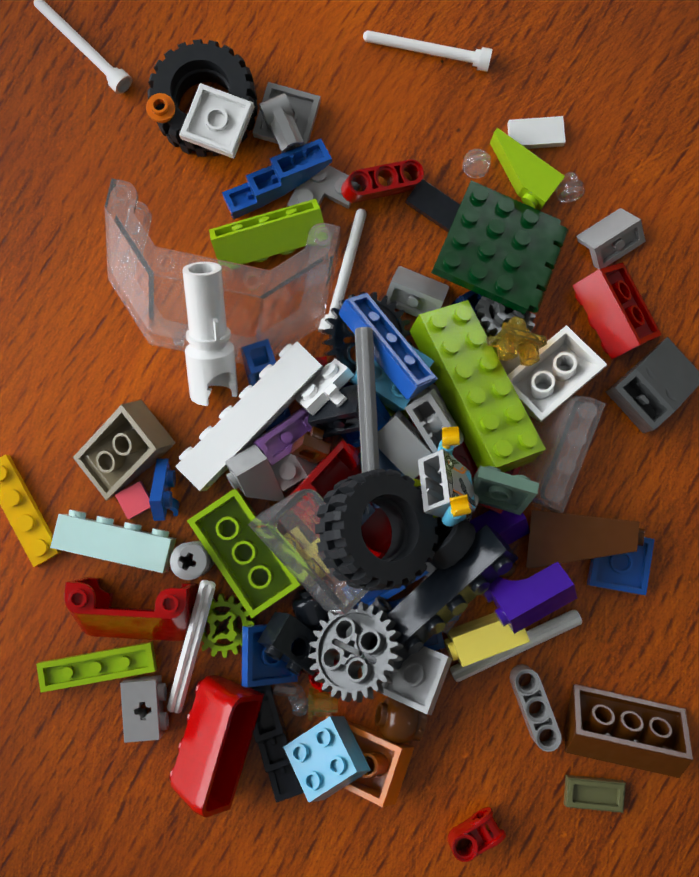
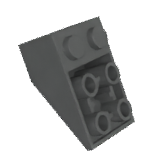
(655, 386)

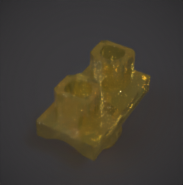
(516, 339)

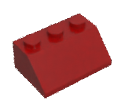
(616, 310)

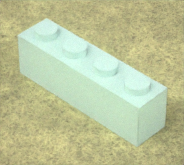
(113, 542)

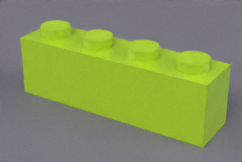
(266, 234)

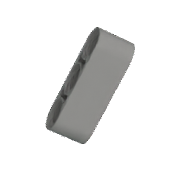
(544, 717)

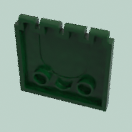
(501, 249)

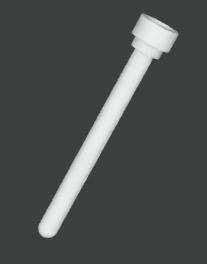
(479, 58)
(117, 78)
(346, 266)

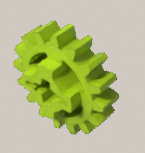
(233, 635)

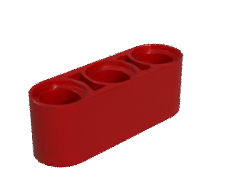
(391, 172)

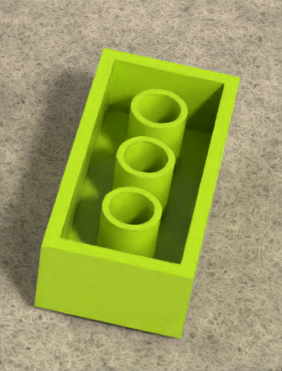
(240, 554)

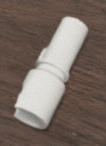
(209, 354)

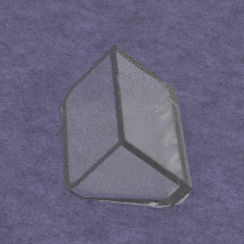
(566, 440)
(291, 536)

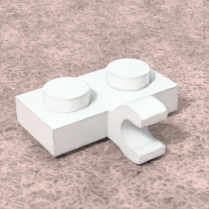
(325, 387)

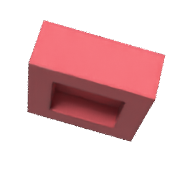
(134, 500)

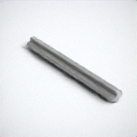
(367, 398)

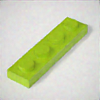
(96, 667)

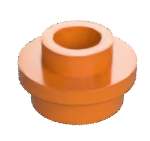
(166, 113)

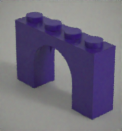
(528, 599)

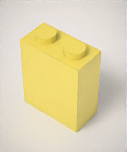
(482, 639)

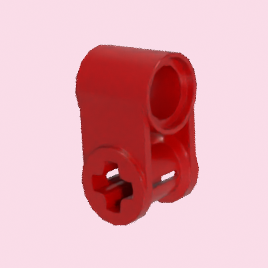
(478, 836)

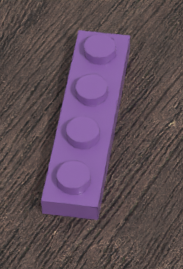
(279, 440)

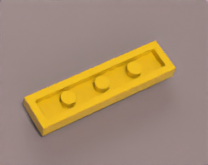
(24, 514)

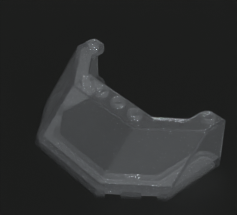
(258, 302)

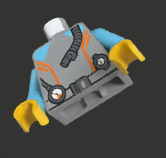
(446, 482)

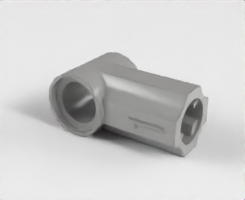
(279, 117)

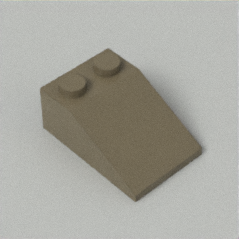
(123, 448)

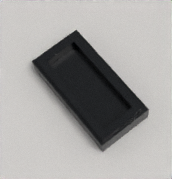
(433, 204)

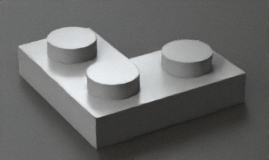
(324, 184)

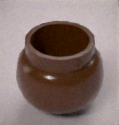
(400, 722)

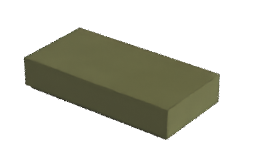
(594, 793)

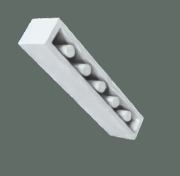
(250, 416)

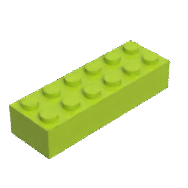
(476, 388)

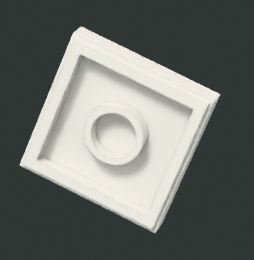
(217, 120)

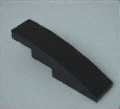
(271, 738)

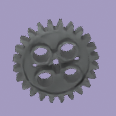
(343, 678)

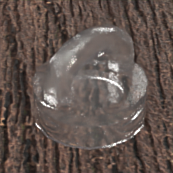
(476, 163)
(570, 190)

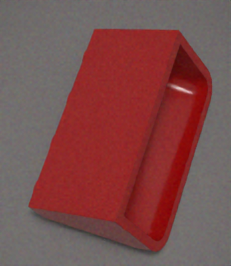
(215, 744)

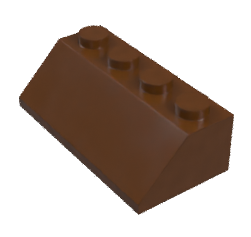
(627, 731)

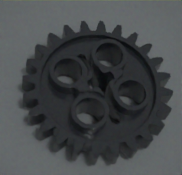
(339, 331)

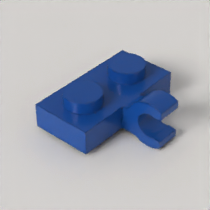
(160, 495)

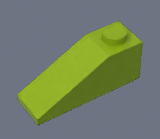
(528, 174)

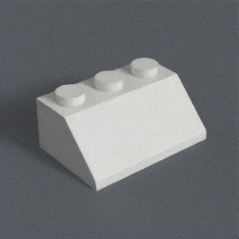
(562, 370)

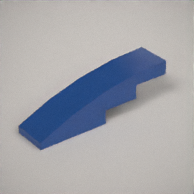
(284, 175)

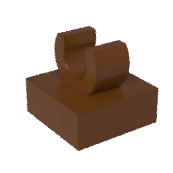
(310, 446)

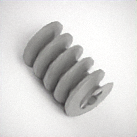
(182, 564)

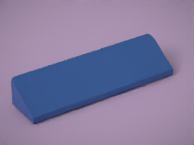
(390, 347)

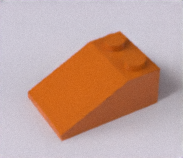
(387, 765)

